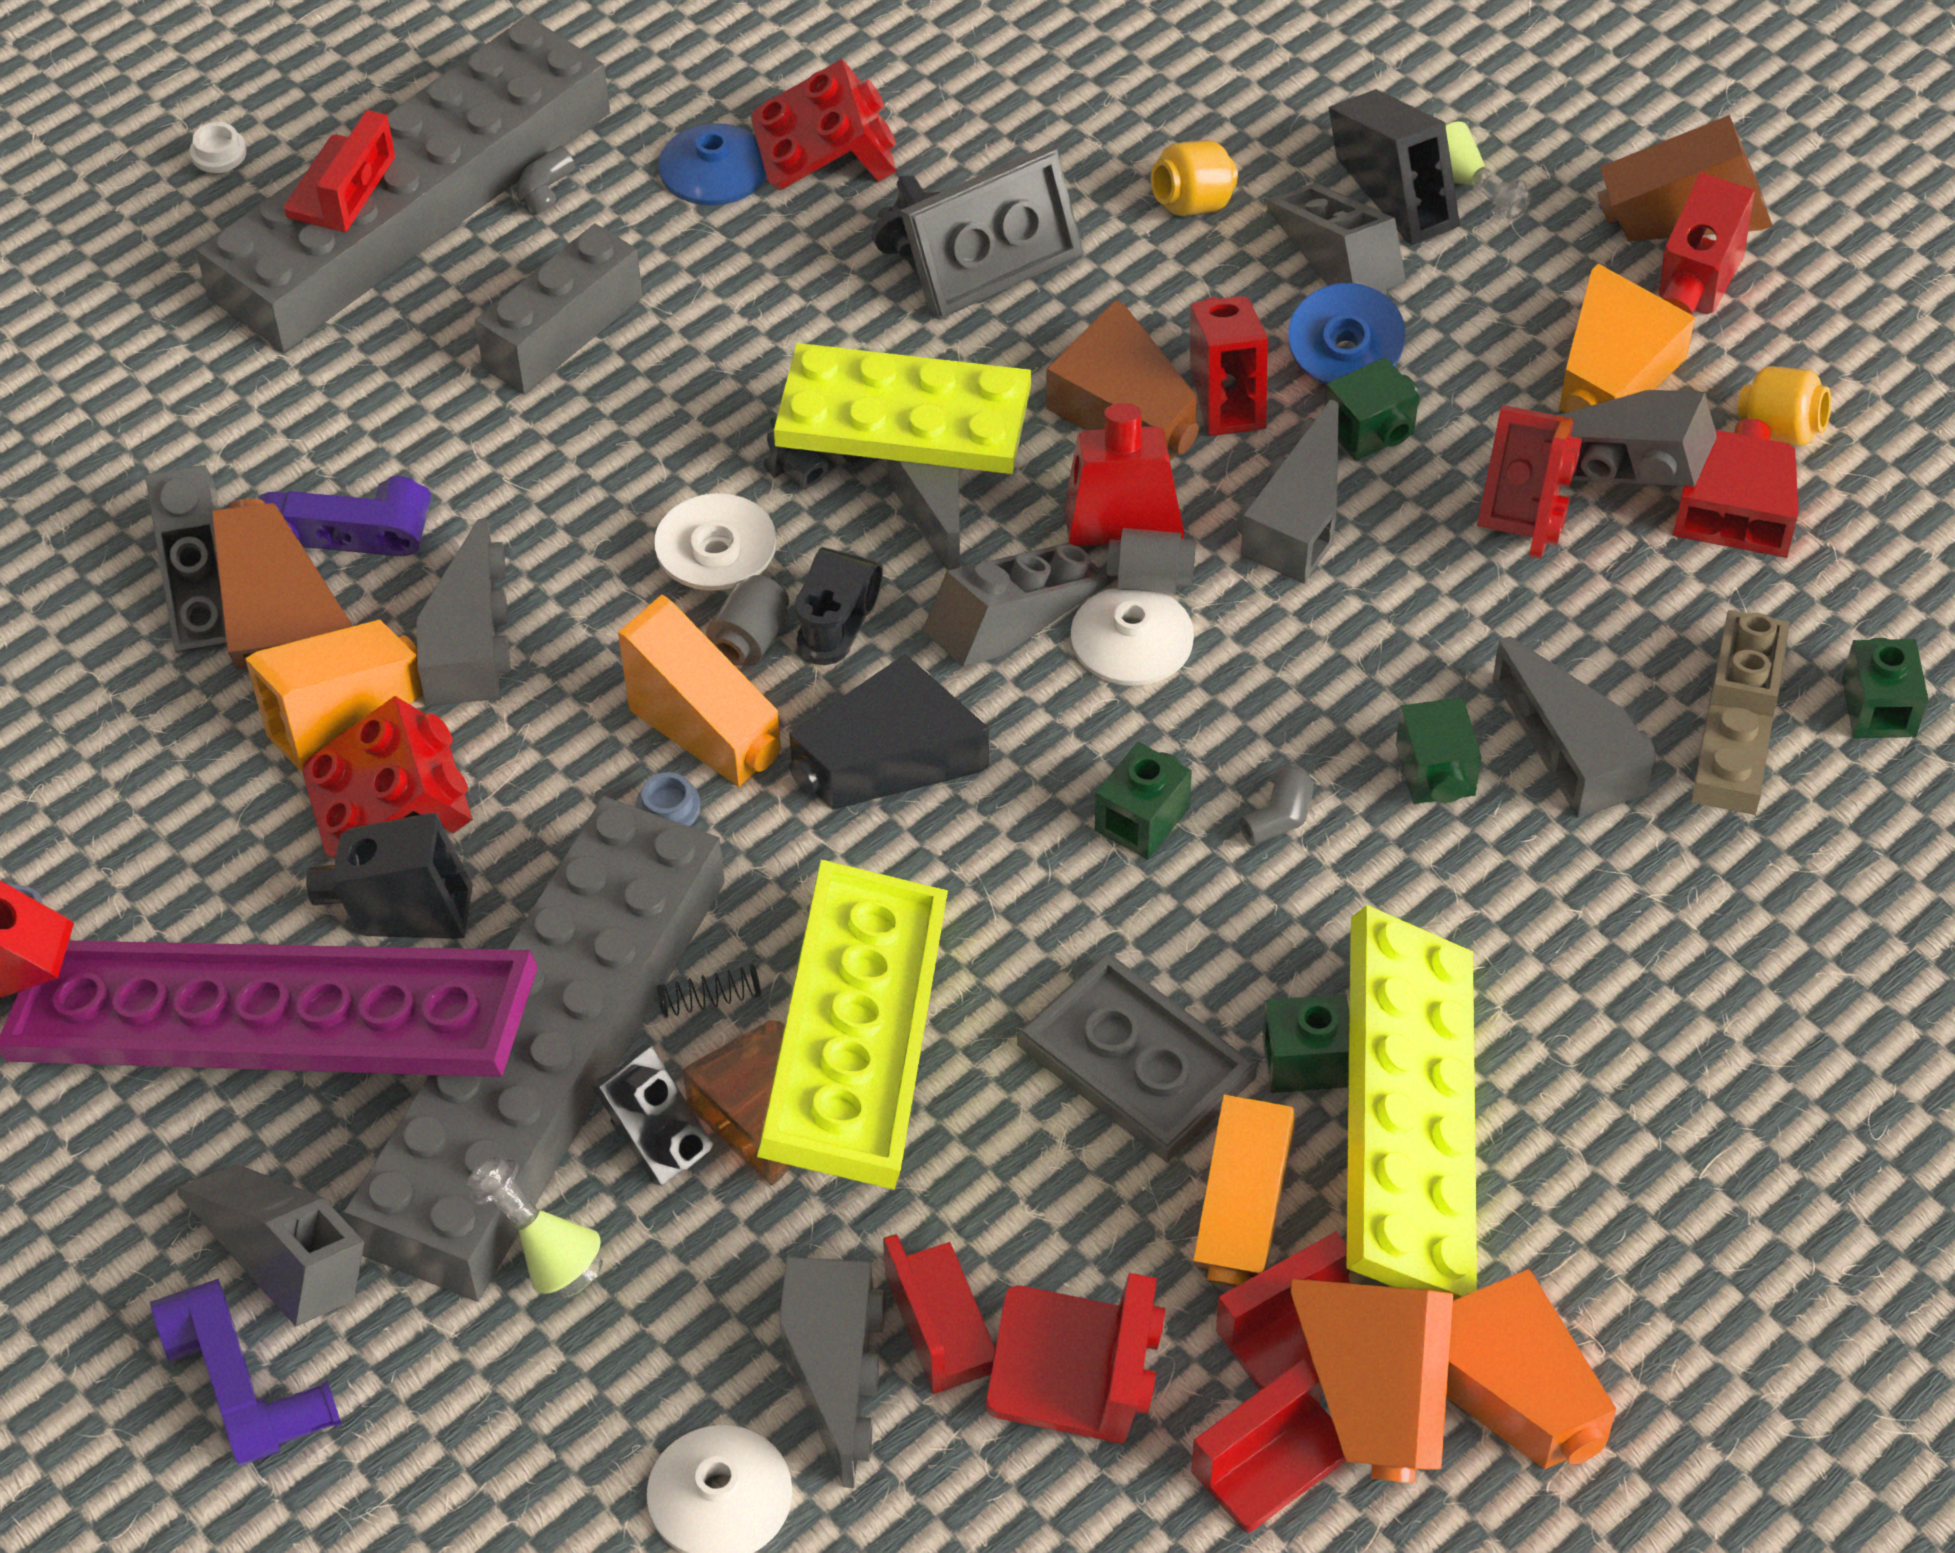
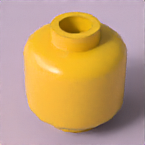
(1194, 178)
(1788, 402)

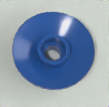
(712, 164)
(1339, 315)

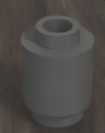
(1151, 560)
(749, 620)

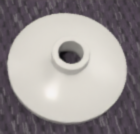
(715, 541)
(1132, 636)
(724, 1519)

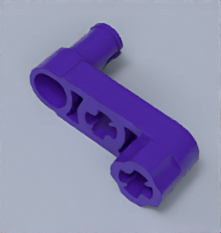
(381, 526)
(202, 1322)

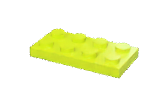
(903, 408)

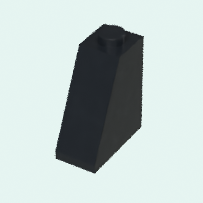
(1398, 162)
(887, 739)

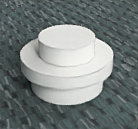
(217, 148)

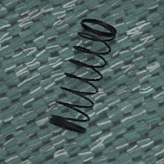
(662, 988)

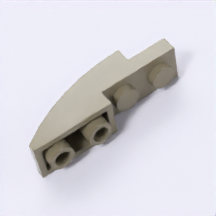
(1741, 712)

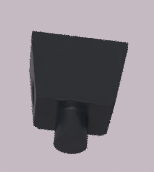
(397, 880)

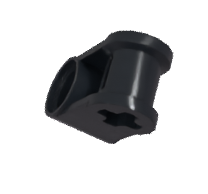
(835, 604)

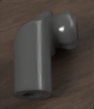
(539, 175)
(1287, 806)

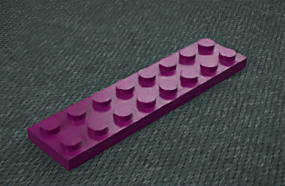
(275, 1008)

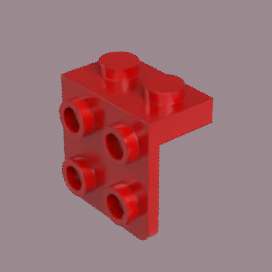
(821, 123)
(1525, 473)
(385, 770)
(1075, 1360)

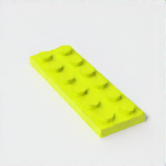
(855, 1026)
(1411, 1108)

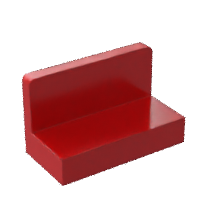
(343, 175)
(939, 1314)
(1260, 1314)
(1269, 1448)

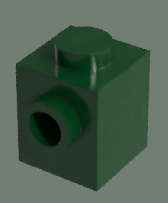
(1374, 408)
(1884, 688)
(1438, 750)
(1143, 799)
(1307, 1043)

